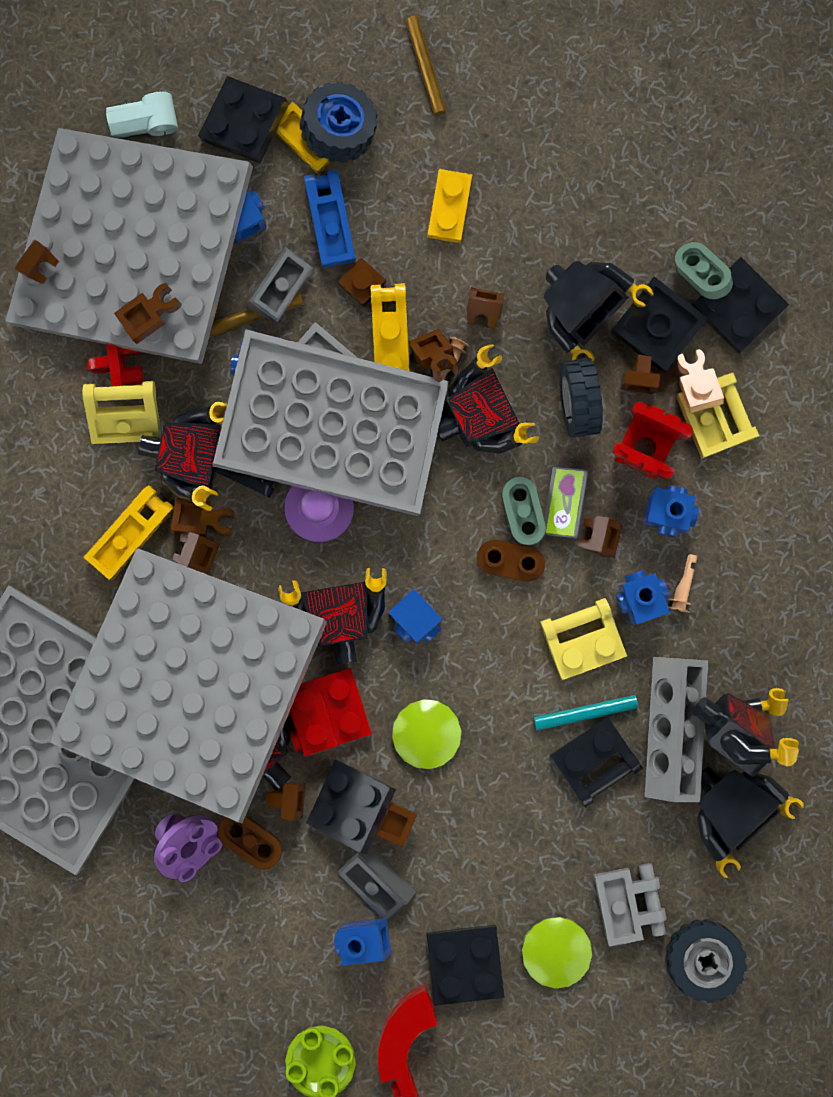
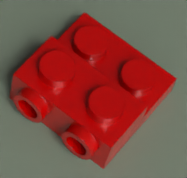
(328, 713)

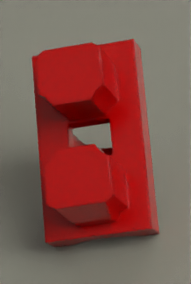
(115, 365)

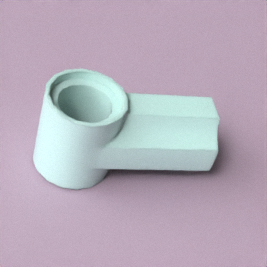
(151, 116)

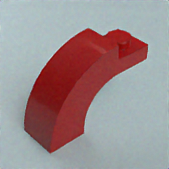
(403, 1024)

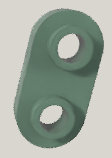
(706, 272)
(524, 511)

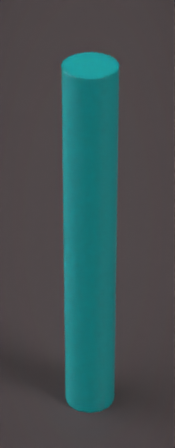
(585, 712)

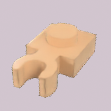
(699, 385)

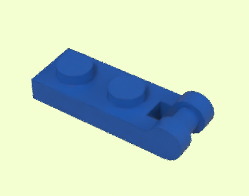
(330, 220)

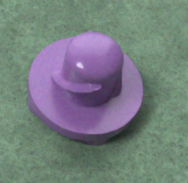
(317, 514)
(185, 845)

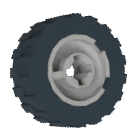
(581, 397)
(709, 981)

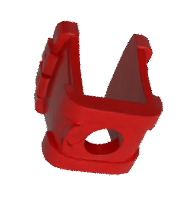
(661, 430)

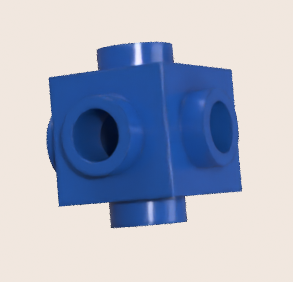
(659, 514)
(655, 602)

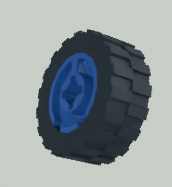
(320, 124)

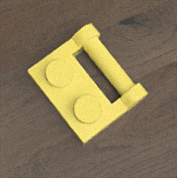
(121, 423)
(710, 426)
(587, 650)

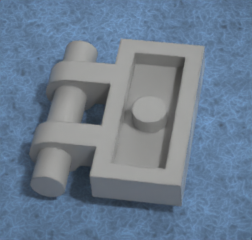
(619, 906)

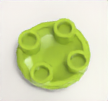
(426, 734)
(556, 952)
(320, 1062)

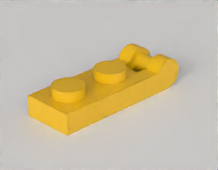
(390, 328)
(128, 533)

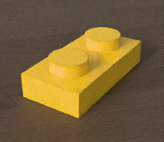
(449, 206)

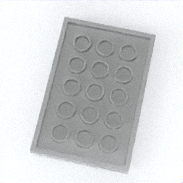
(331, 423)

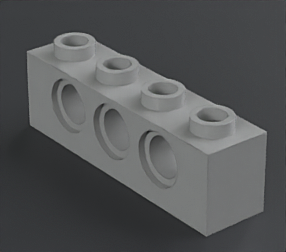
(674, 731)

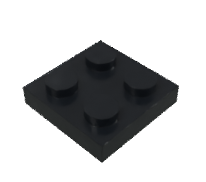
(243, 119)
(745, 309)
(661, 326)
(351, 806)
(465, 965)

